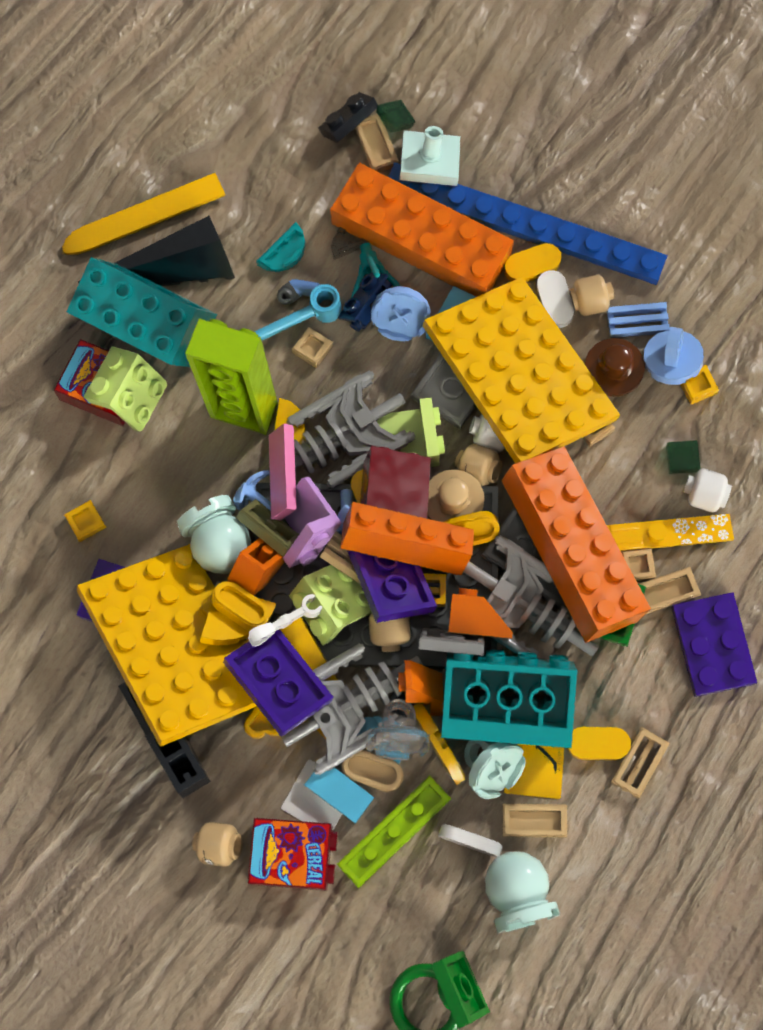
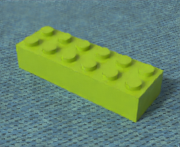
(232, 375)

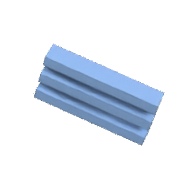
(640, 319)

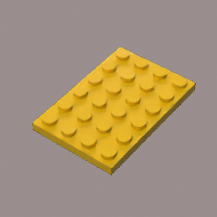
(520, 371)
(153, 630)

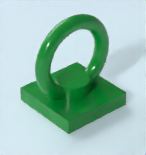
(455, 987)

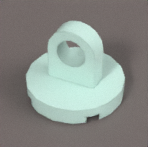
(495, 768)

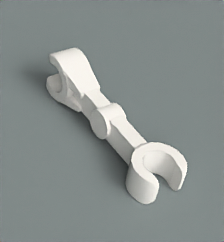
(262, 632)

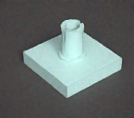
(430, 157)

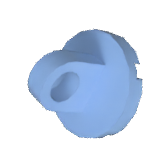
(400, 313)
(673, 356)

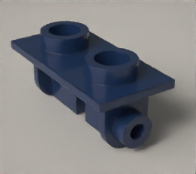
(358, 307)

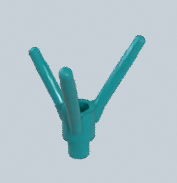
(369, 264)

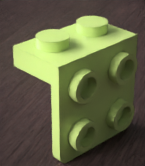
(127, 387)
(423, 424)
(340, 600)

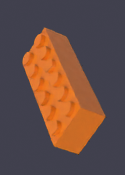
(421, 231)
(575, 544)

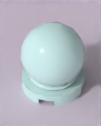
(215, 534)
(518, 889)

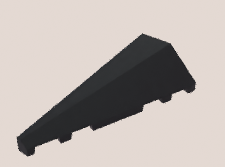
(182, 257)

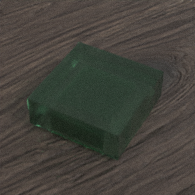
(395, 116)
(683, 457)

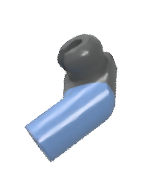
(294, 290)

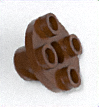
(616, 366)

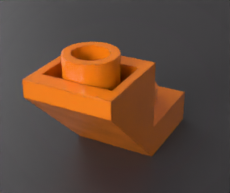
(422, 686)

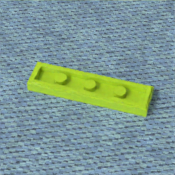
(394, 831)

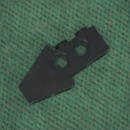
(176, 757)

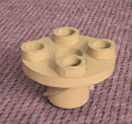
(454, 495)

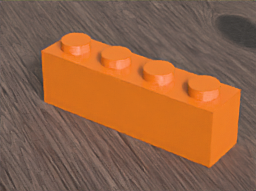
(407, 538)

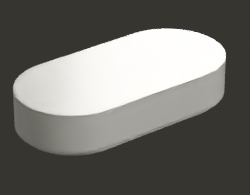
(555, 297)
(470, 840)

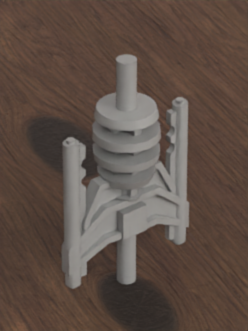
(351, 428)
(518, 596)
(343, 717)

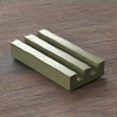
(273, 532)

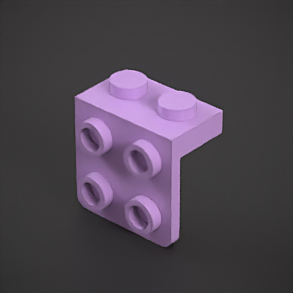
(313, 522)

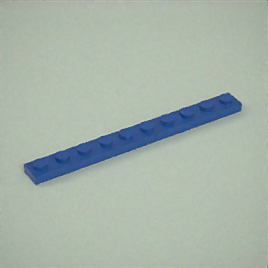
(544, 228)

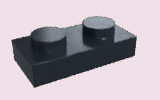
(349, 116)

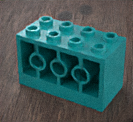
(137, 311)
(513, 718)

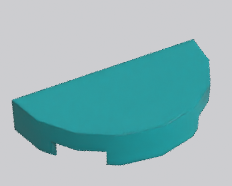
(285, 251)

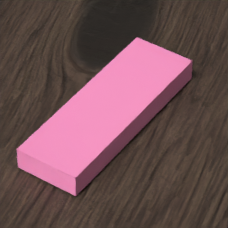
(282, 472)

